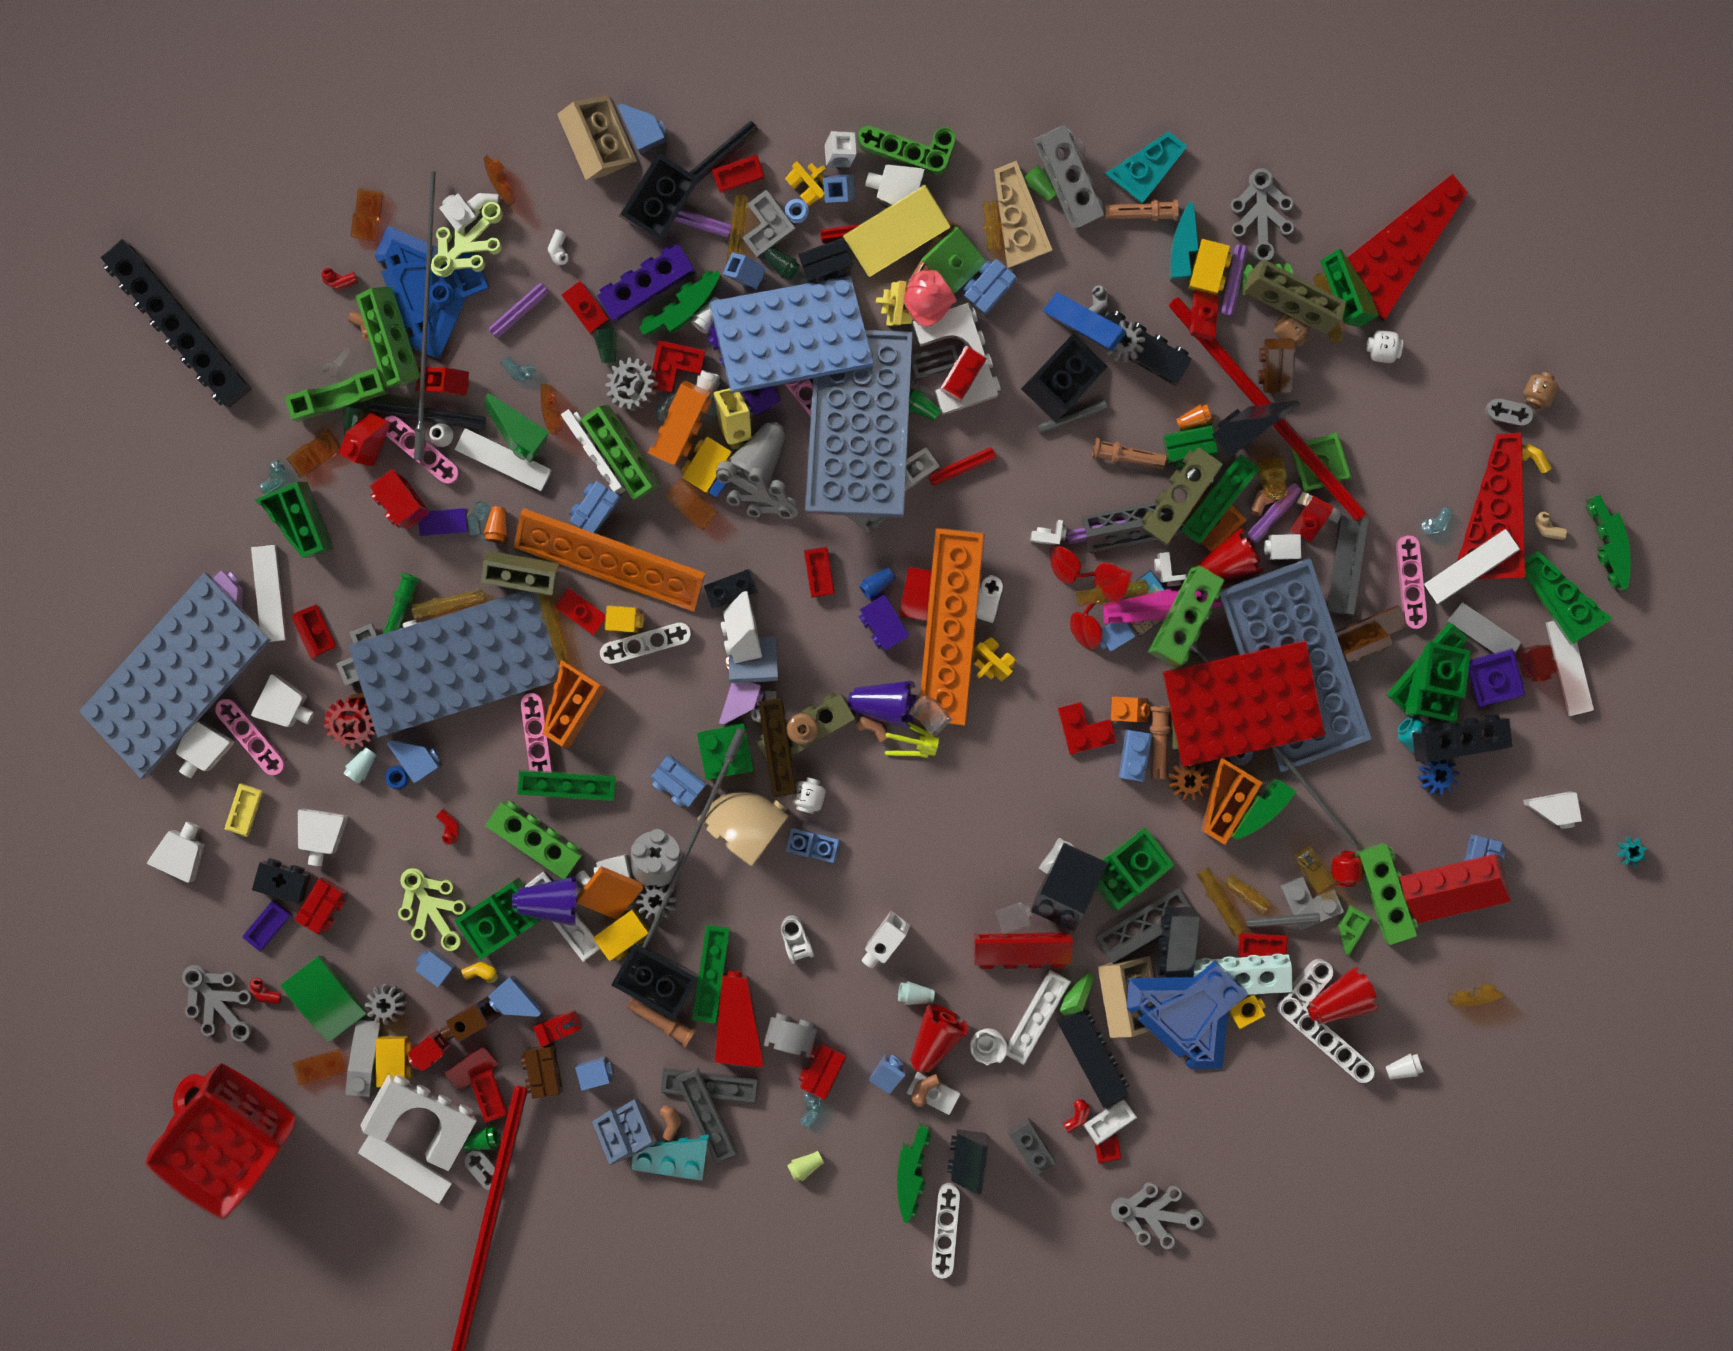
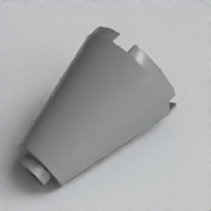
(760, 452)

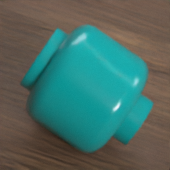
(1405, 731)

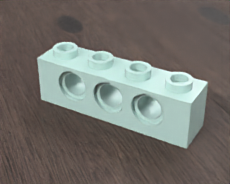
(1254, 982)

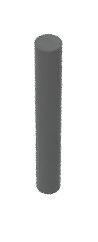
(1072, 417)
(1283, 920)

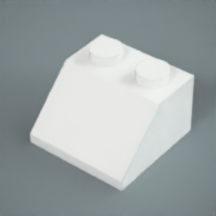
(741, 630)

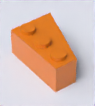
(681, 423)
(571, 704)
(1228, 800)

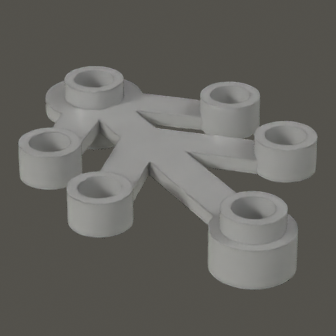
(1262, 211)
(782, 505)
(214, 1000)
(1153, 1213)

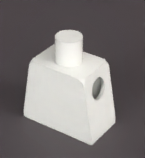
(895, 183)
(282, 703)
(202, 748)
(319, 833)
(179, 853)
(890, 934)

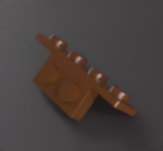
(1370, 634)

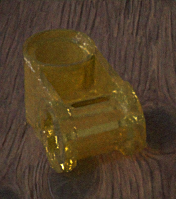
(1273, 477)

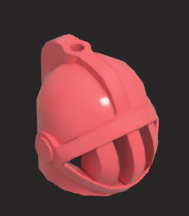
(928, 297)

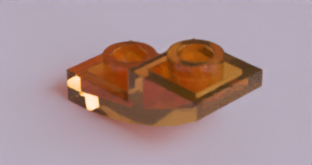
(496, 176)
(367, 214)
(551, 417)
(314, 453)
(691, 504)
(319, 1066)

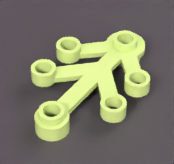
(466, 244)
(429, 906)

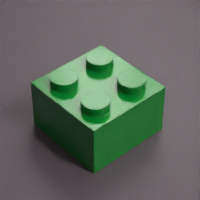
(715, 744)

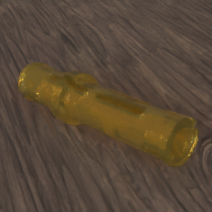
(1096, 595)
(442, 605)
(553, 626)
(1215, 892)

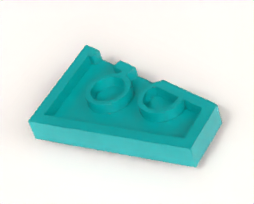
(1146, 168)
(677, 1158)

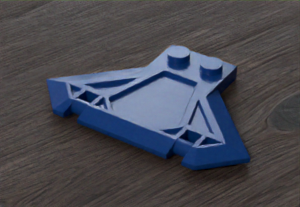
(409, 288)
(1188, 1012)

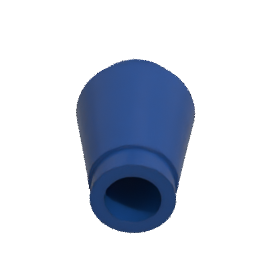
(875, 584)

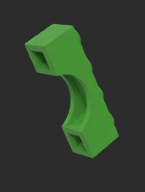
(323, 400)

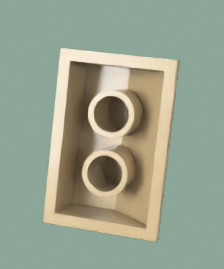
(596, 137)
(1114, 985)

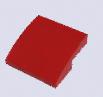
(916, 594)

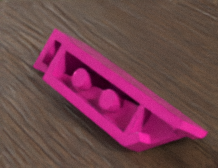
(1146, 607)

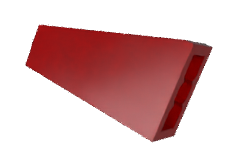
(737, 1030)

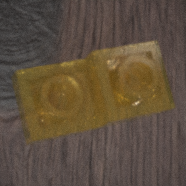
(1481, 995)

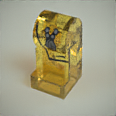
(1313, 869)

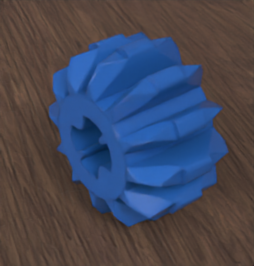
(1446, 776)

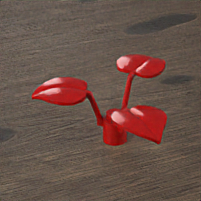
(1109, 577)

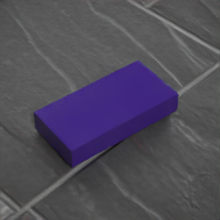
(444, 522)
(267, 925)

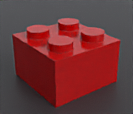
(399, 499)

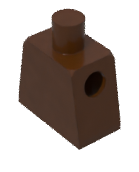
(470, 1020)

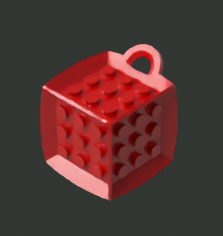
(220, 1140)

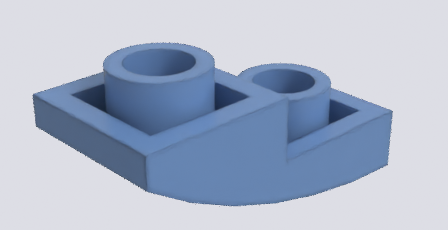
(813, 845)

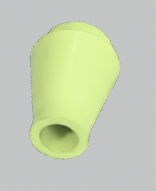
(804, 1166)

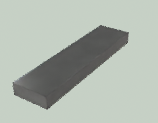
(719, 1085)
(706, 1115)

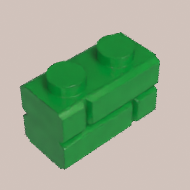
(1180, 443)

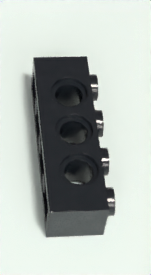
(1496, 737)

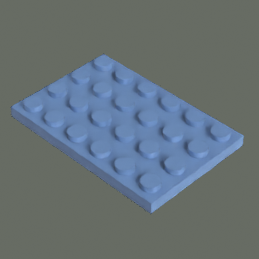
(790, 334)

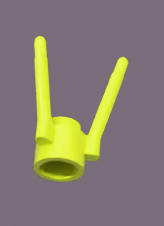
(927, 744)

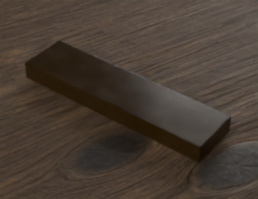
(777, 747)

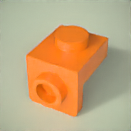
(1130, 709)

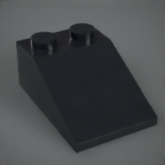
(1064, 377)
(1245, 426)
(1068, 887)
(655, 980)
(968, 1159)

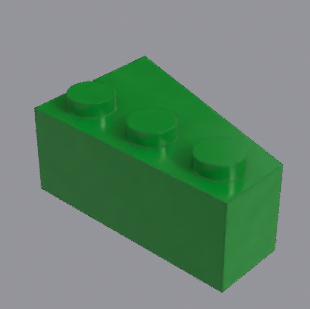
(298, 518)

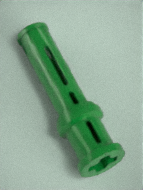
(403, 597)

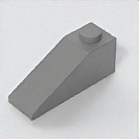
(362, 1061)

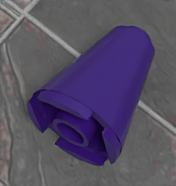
(885, 702)
(548, 901)

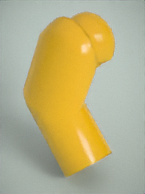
(1538, 456)
(482, 970)

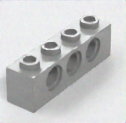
(1057, 171)

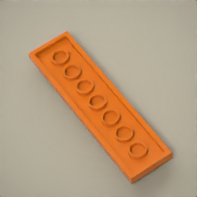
(608, 559)
(952, 620)

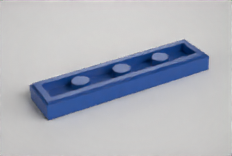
(1084, 321)

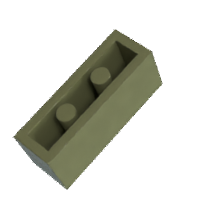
(519, 573)

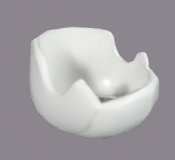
(988, 1046)

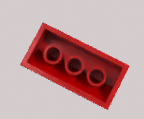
(1456, 888)
(1023, 949)

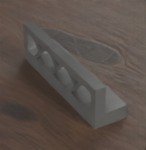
(1117, 535)
(1347, 565)
(1144, 936)

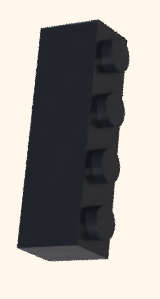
(1157, 355)
(1178, 942)
(1092, 1057)

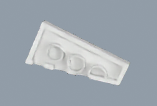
(575, 425)

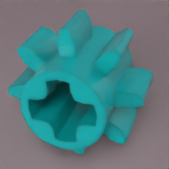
(1638, 849)

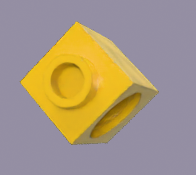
(1243, 1020)

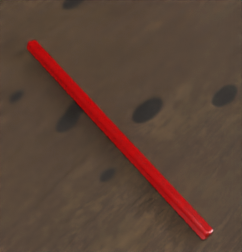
(1281, 426)
(489, 1218)

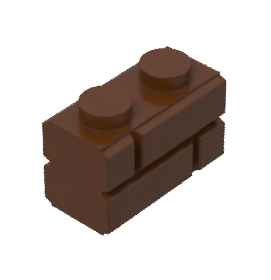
(1278, 365)
(542, 1071)

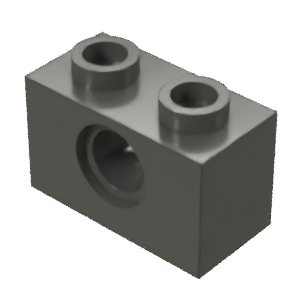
(1031, 1146)

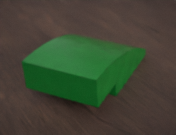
(1438, 683)
(1264, 808)
(1132, 869)
(494, 921)
(324, 998)

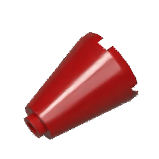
(1233, 558)
(1345, 998)
(936, 1037)

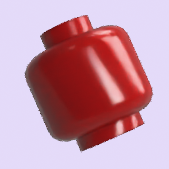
(1347, 869)

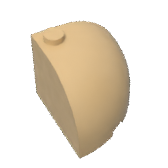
(745, 822)

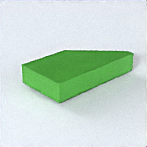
(1352, 927)
(1077, 995)

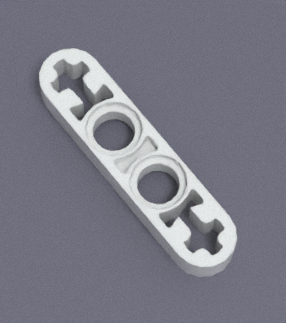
(646, 646)
(945, 1230)

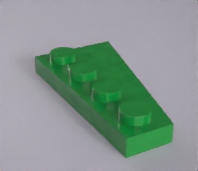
(1565, 603)

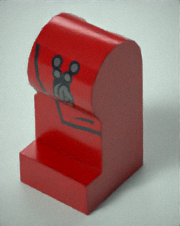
(557, 1027)

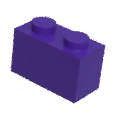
(883, 622)

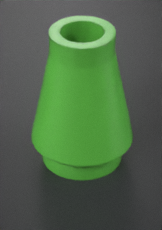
(1040, 182)

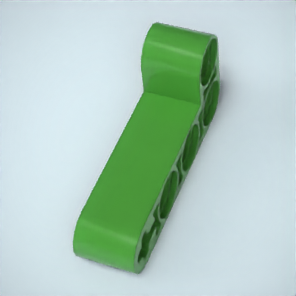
(904, 145)

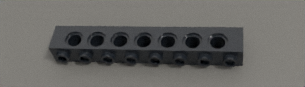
(115, 262)

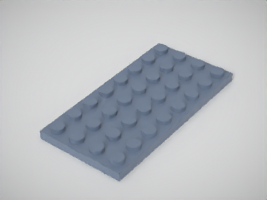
(862, 433)
(1289, 609)
(455, 662)
(174, 675)

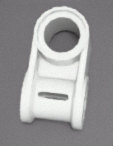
(988, 601)
(797, 943)

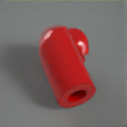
(337, 281)
(451, 827)
(262, 993)
(1080, 1116)

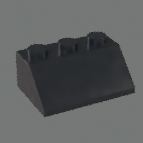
(659, 197)

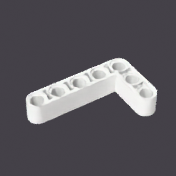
(1314, 1033)

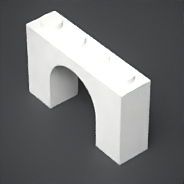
(960, 325)
(399, 1096)

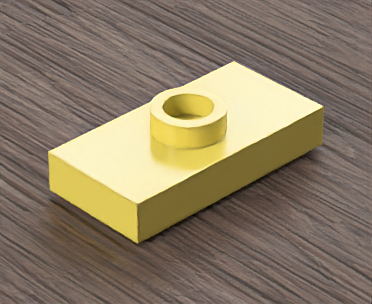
(243, 809)

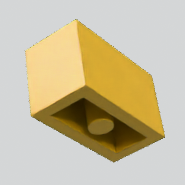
(1209, 267)
(702, 469)
(624, 619)
(622, 935)
(392, 1058)

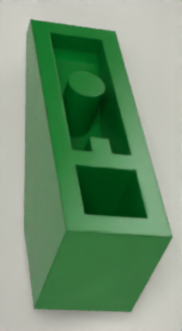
(1348, 286)
(519, 432)

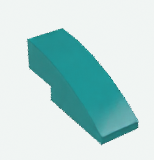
(1183, 245)

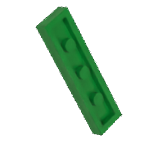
(1219, 499)
(1399, 692)
(566, 785)
(711, 973)

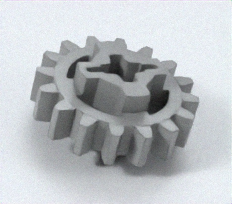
(631, 384)

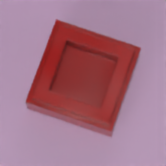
(1108, 1150)

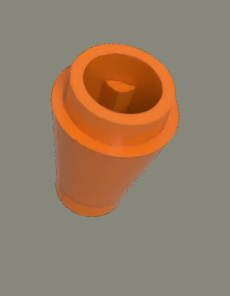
(1195, 418)
(496, 525)

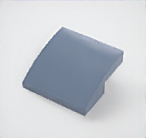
(757, 669)
(624, 1132)

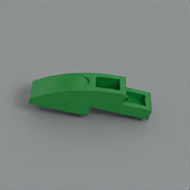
(692, 299)
(1616, 550)
(908, 1179)

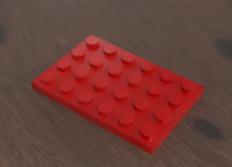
(1243, 703)

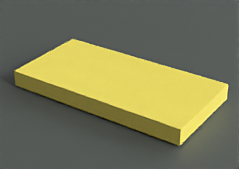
(897, 230)

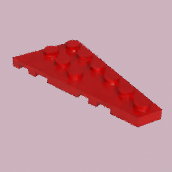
(1397, 251)
(1500, 507)

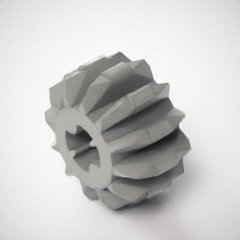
(1132, 337)
(652, 892)
(380, 1010)

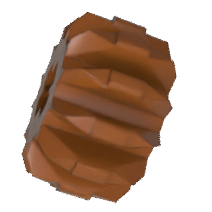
(1180, 781)

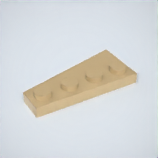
(1020, 222)

